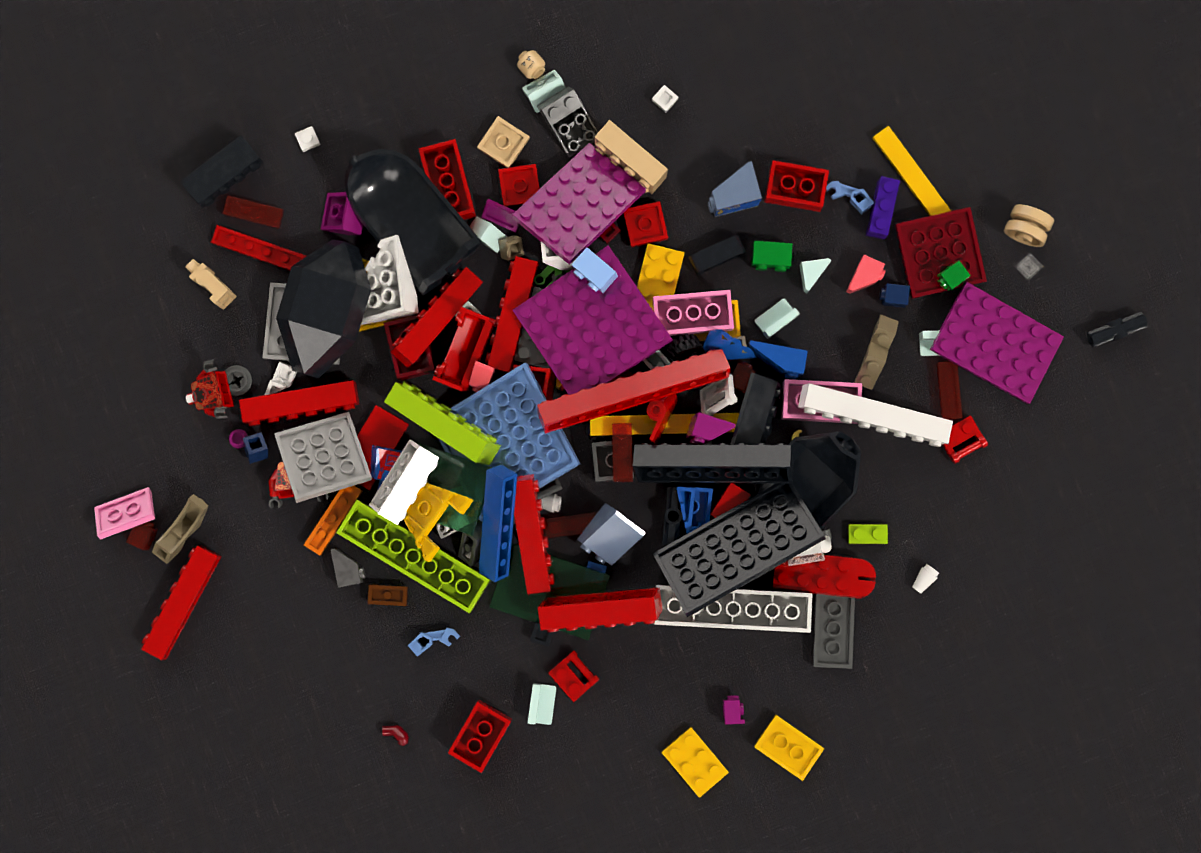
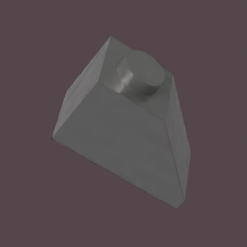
(470, 546)
(346, 569)

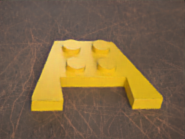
(427, 510)

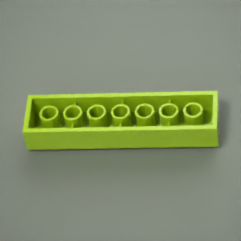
(398, 549)

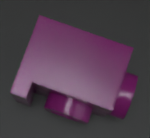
(732, 710)

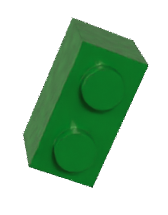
(771, 255)

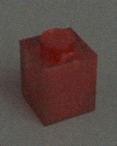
(741, 376)
(142, 535)

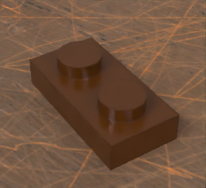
(388, 595)

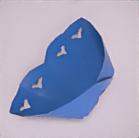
(732, 351)

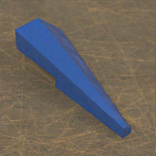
(695, 505)

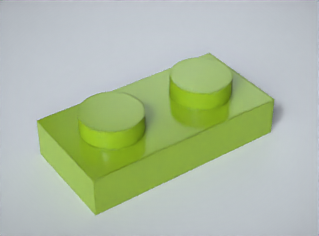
(867, 534)

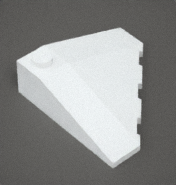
(390, 283)

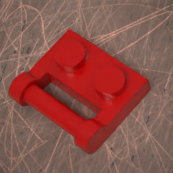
(961, 432)
(568, 679)

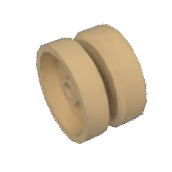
(1029, 225)

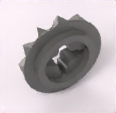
(245, 383)

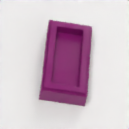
(500, 215)

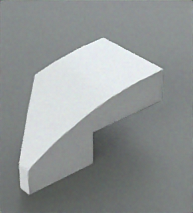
(282, 378)

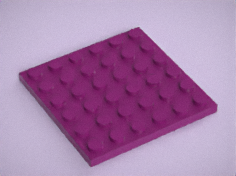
(591, 333)

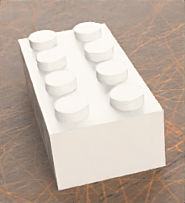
(404, 482)

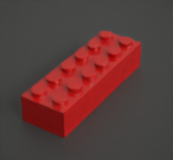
(600, 609)

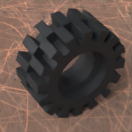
(684, 348)

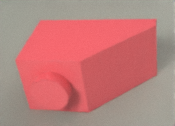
(866, 274)
(481, 376)

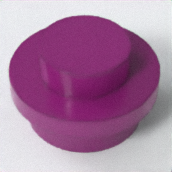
(236, 438)

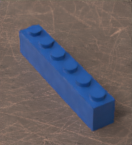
(497, 522)

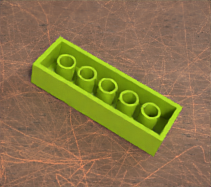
(442, 423)

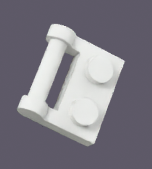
(715, 392)

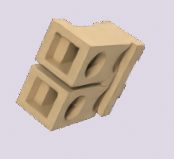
(205, 277)

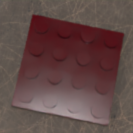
(934, 244)

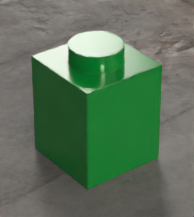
(952, 276)

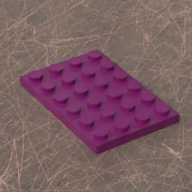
(578, 203)
(996, 343)

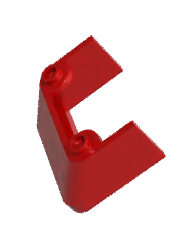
(465, 349)
(659, 411)

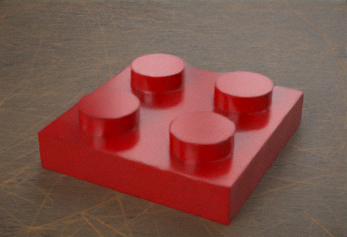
(518, 184)
(645, 224)

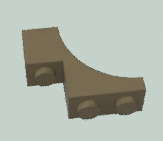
(877, 351)
(185, 525)

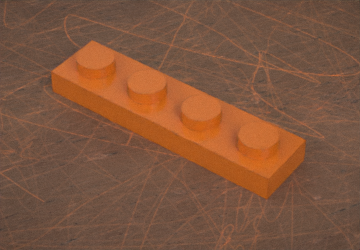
(332, 519)

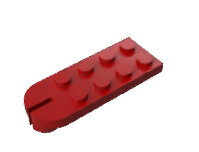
(828, 577)

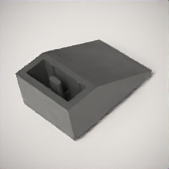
(568, 121)

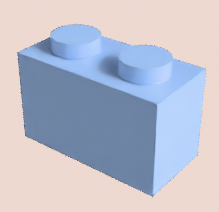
(594, 270)

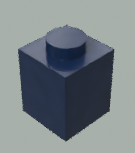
(894, 295)
(255, 447)

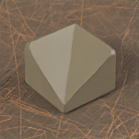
(511, 247)

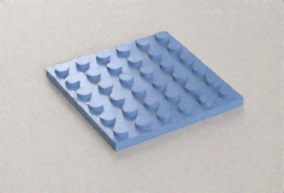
(510, 414)

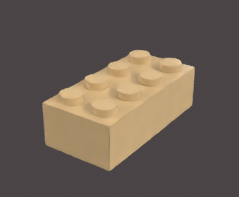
(630, 157)

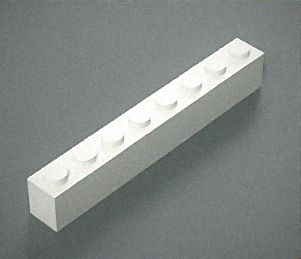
(875, 414)

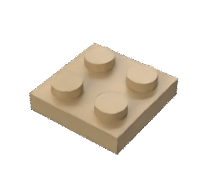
(503, 142)

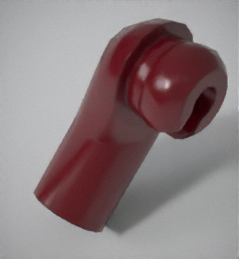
(398, 732)

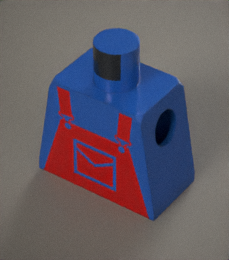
(382, 461)

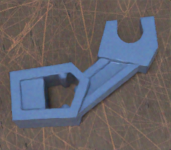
(841, 190)
(441, 635)

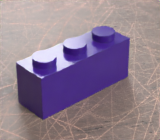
(883, 207)

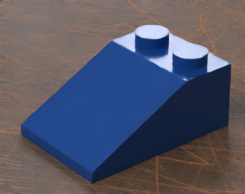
(782, 359)

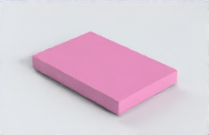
(124, 513)

